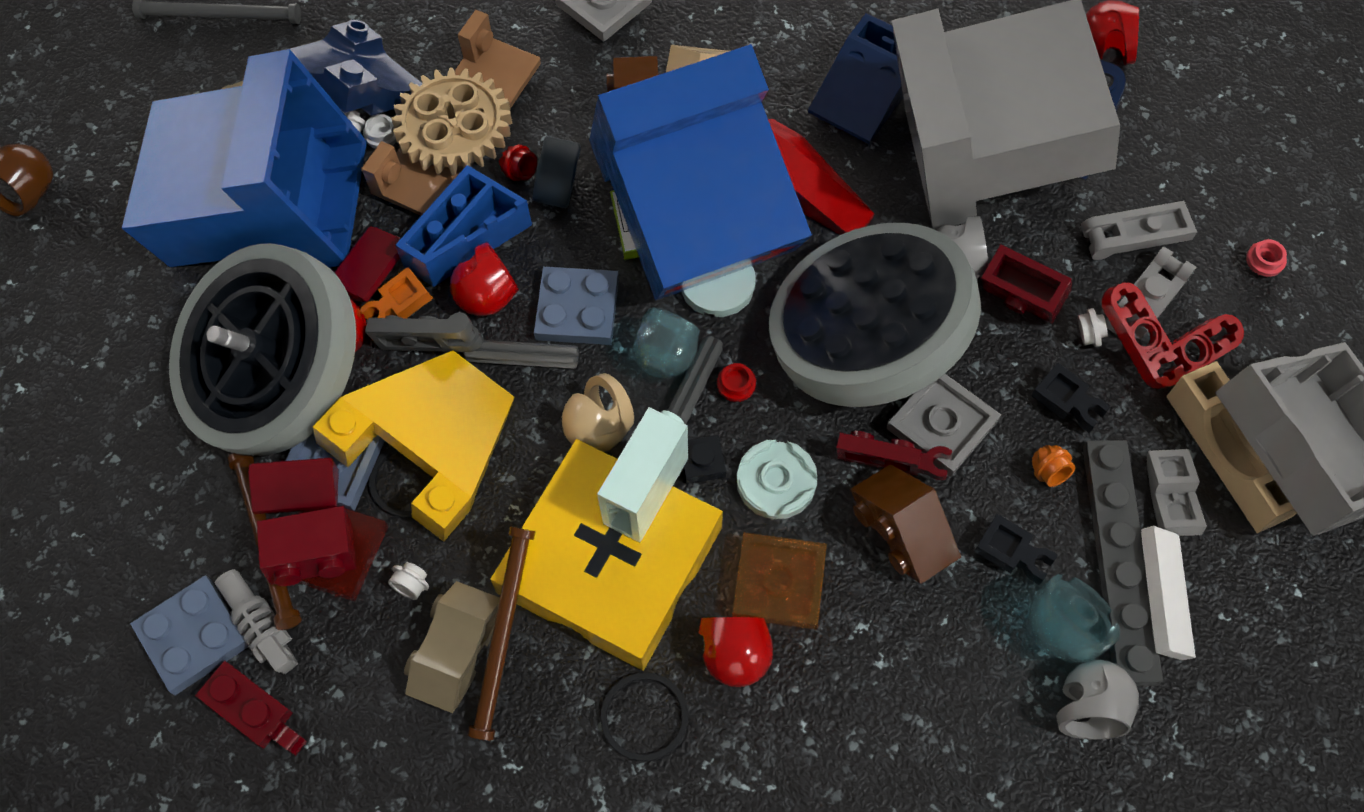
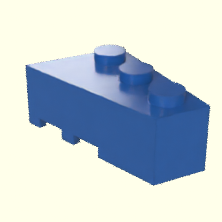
(459, 220)

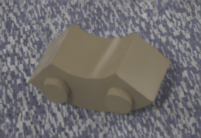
(448, 655)

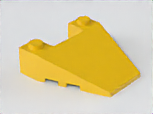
(435, 415)

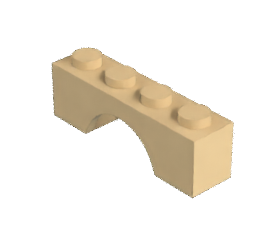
(1228, 448)

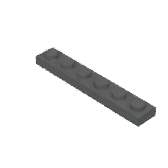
(1121, 558)

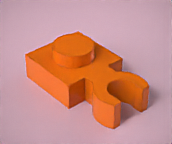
(401, 297)

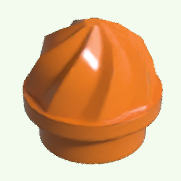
(1052, 465)

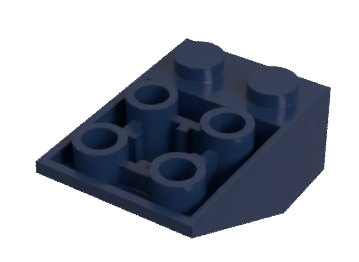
(862, 82)

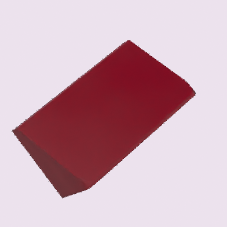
(368, 263)
(293, 485)

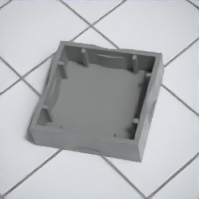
(1307, 430)

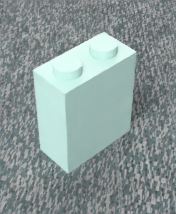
(644, 473)

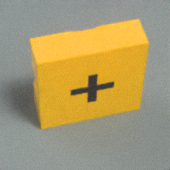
(600, 579)

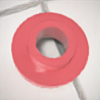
(1270, 250)

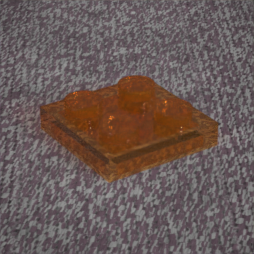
(780, 580)

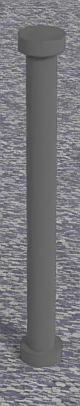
(142, 8)

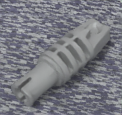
(256, 622)

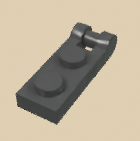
(425, 333)

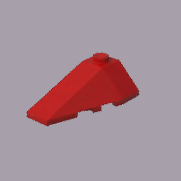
(818, 186)

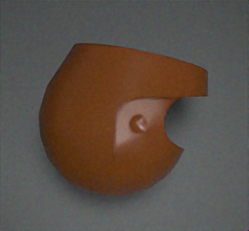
(27, 173)

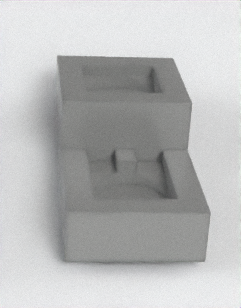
(1173, 491)

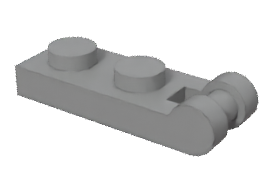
(1138, 229)
(1158, 289)

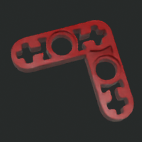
(1160, 349)

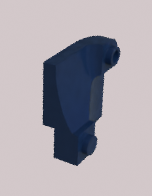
(356, 69)

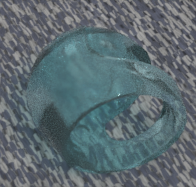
(665, 343)

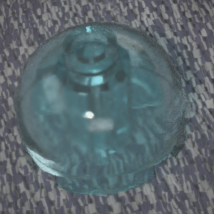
(1071, 621)

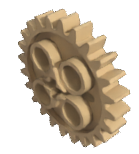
(458, 110)

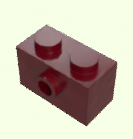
(1026, 284)
(306, 546)

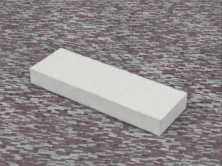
(1167, 593)

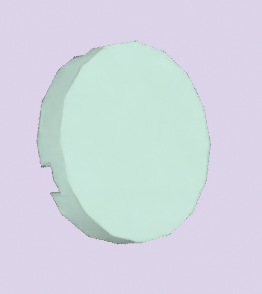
(723, 295)
(776, 479)

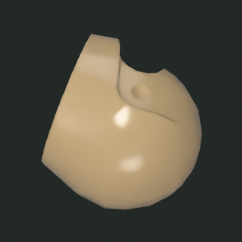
(588, 420)

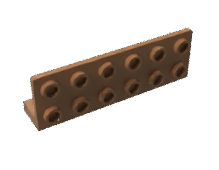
(406, 184)

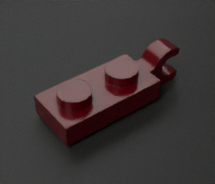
(902, 454)
(249, 708)

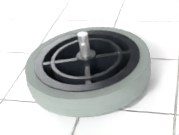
(875, 314)
(262, 350)

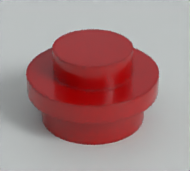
(736, 382)

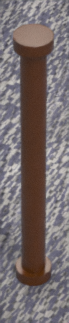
(286, 615)
(501, 634)

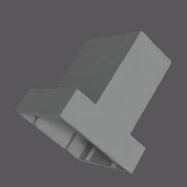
(1003, 105)

